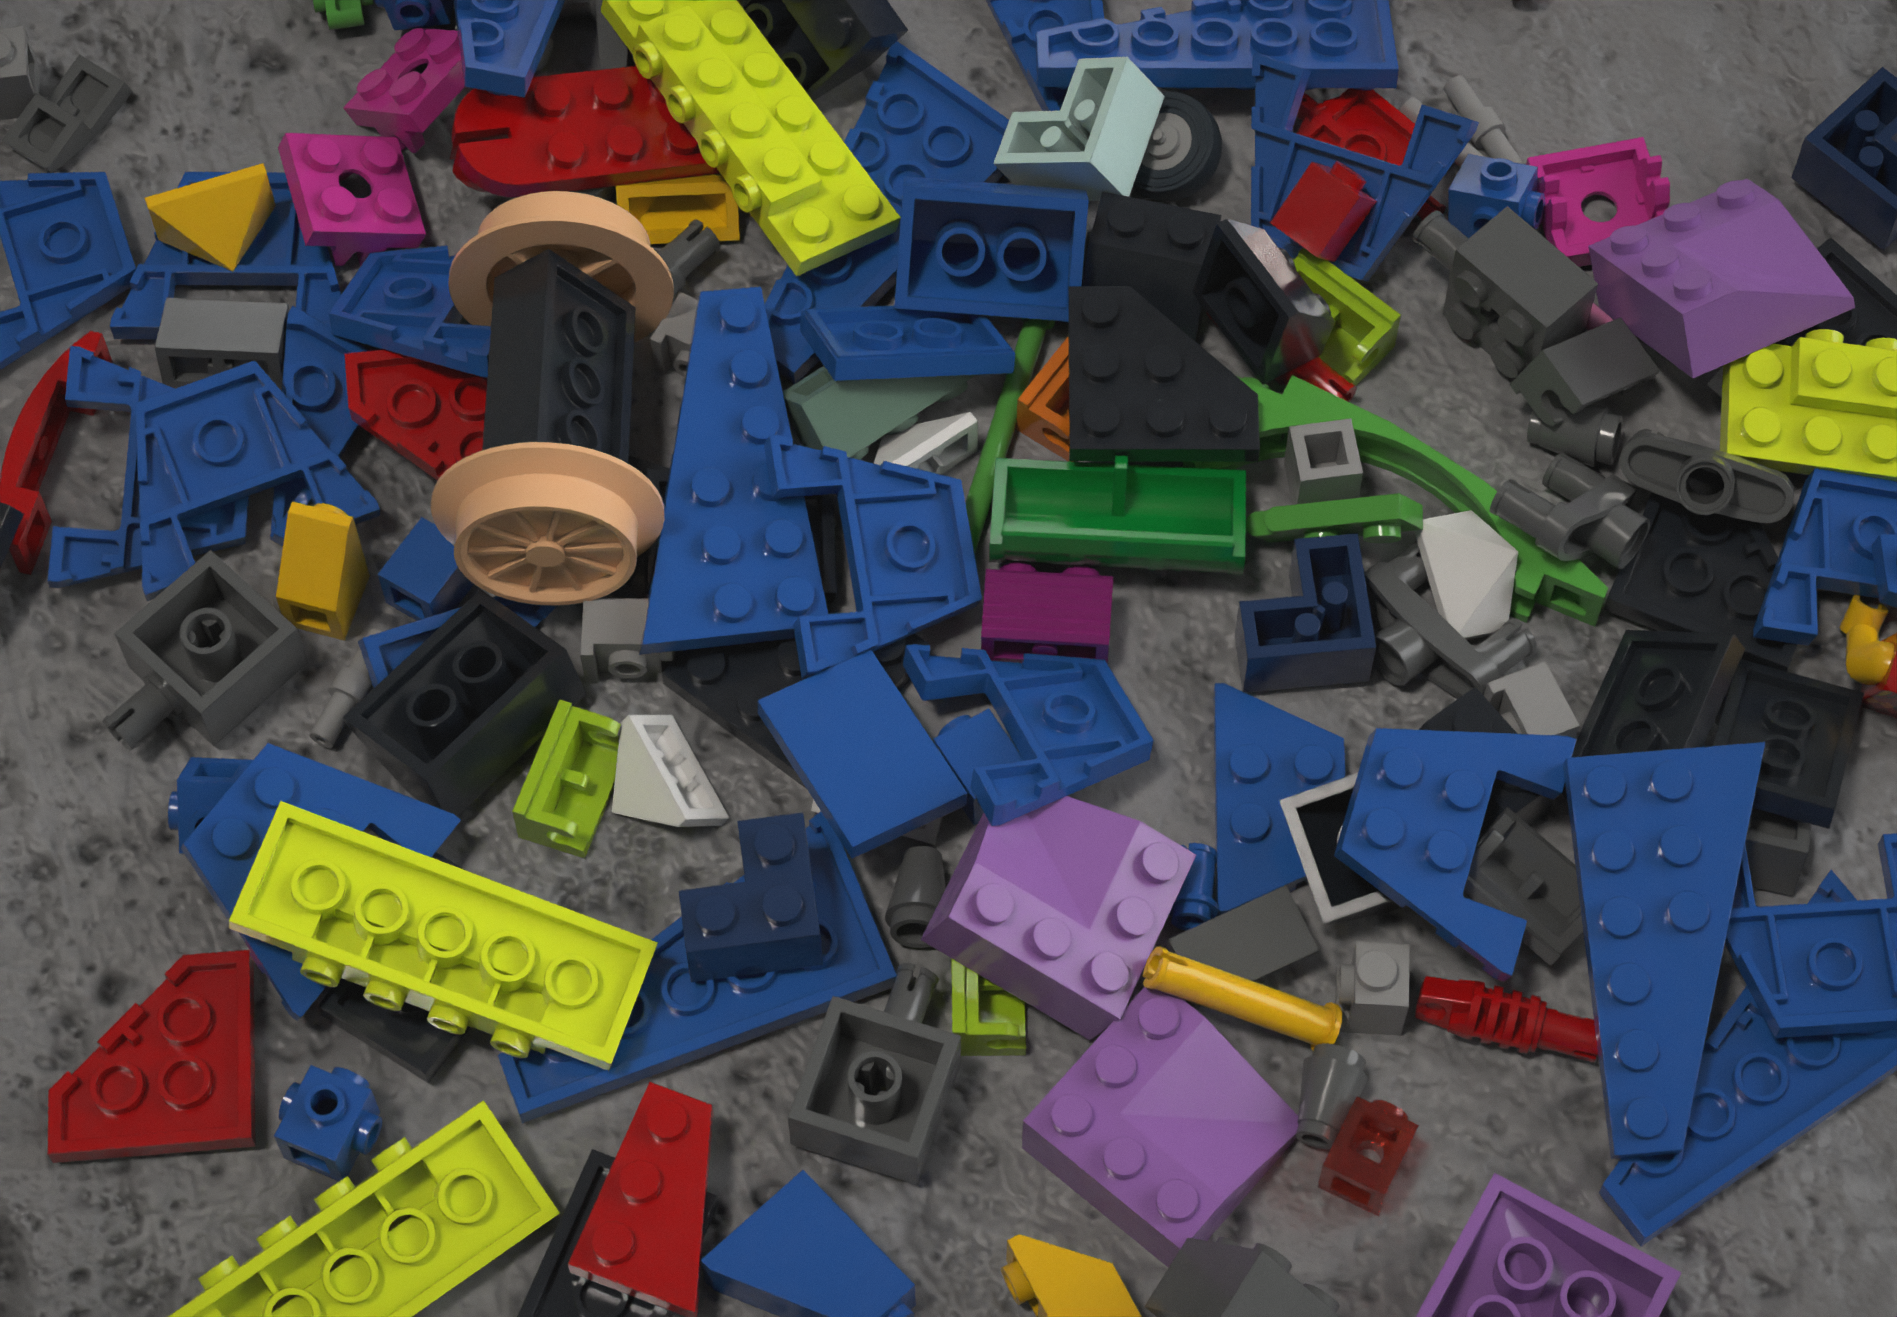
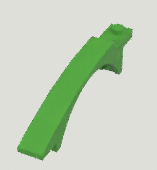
(1538, 576)

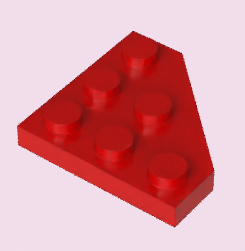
(417, 407)
(167, 1071)

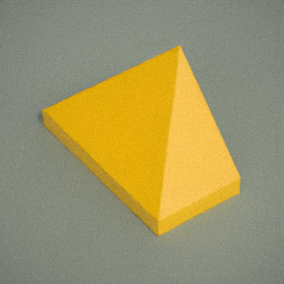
(671, 204)
(214, 216)

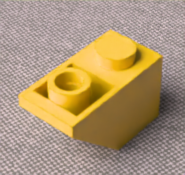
(321, 570)
(1064, 1281)

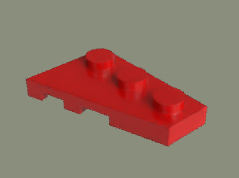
(652, 1205)

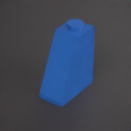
(807, 1261)

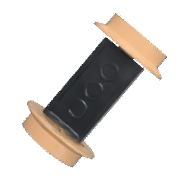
(551, 495)

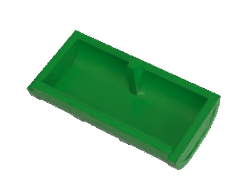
(1118, 515)

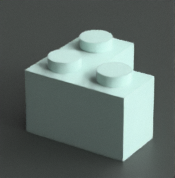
(1093, 138)

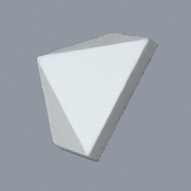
(932, 444)
(1468, 572)
(661, 776)

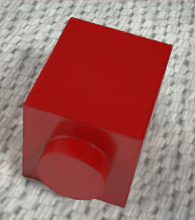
(1324, 209)

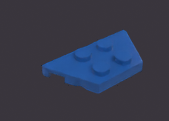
(1257, 762)

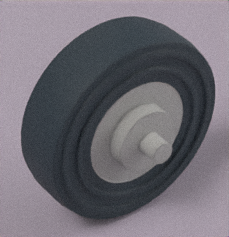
(1180, 150)

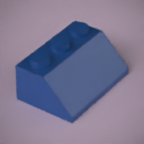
(989, 248)

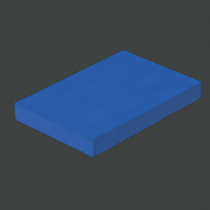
(904, 343)
(862, 753)

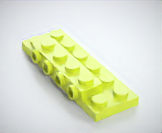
(755, 126)
(1814, 406)
(441, 940)
(393, 1238)

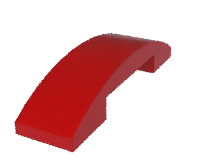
(32, 449)

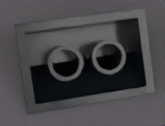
(465, 704)

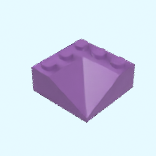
(1716, 278)
(1061, 908)
(1161, 1125)
(1543, 1262)

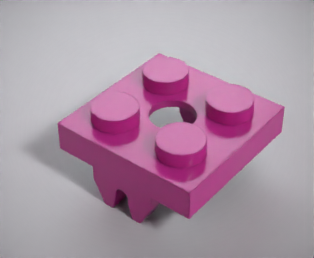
(403, 100)
(1615, 170)
(331, 213)

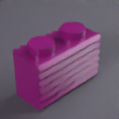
(1046, 613)

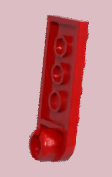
(571, 136)

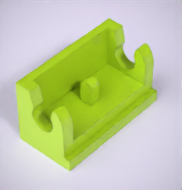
(1363, 325)
(569, 781)
(986, 1016)

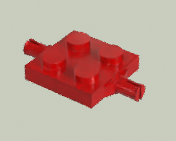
(1362, 124)

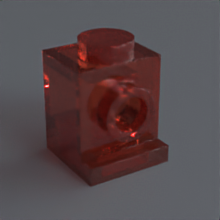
(1355, 1177)

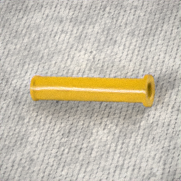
(1242, 998)

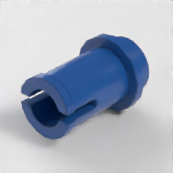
(1194, 900)

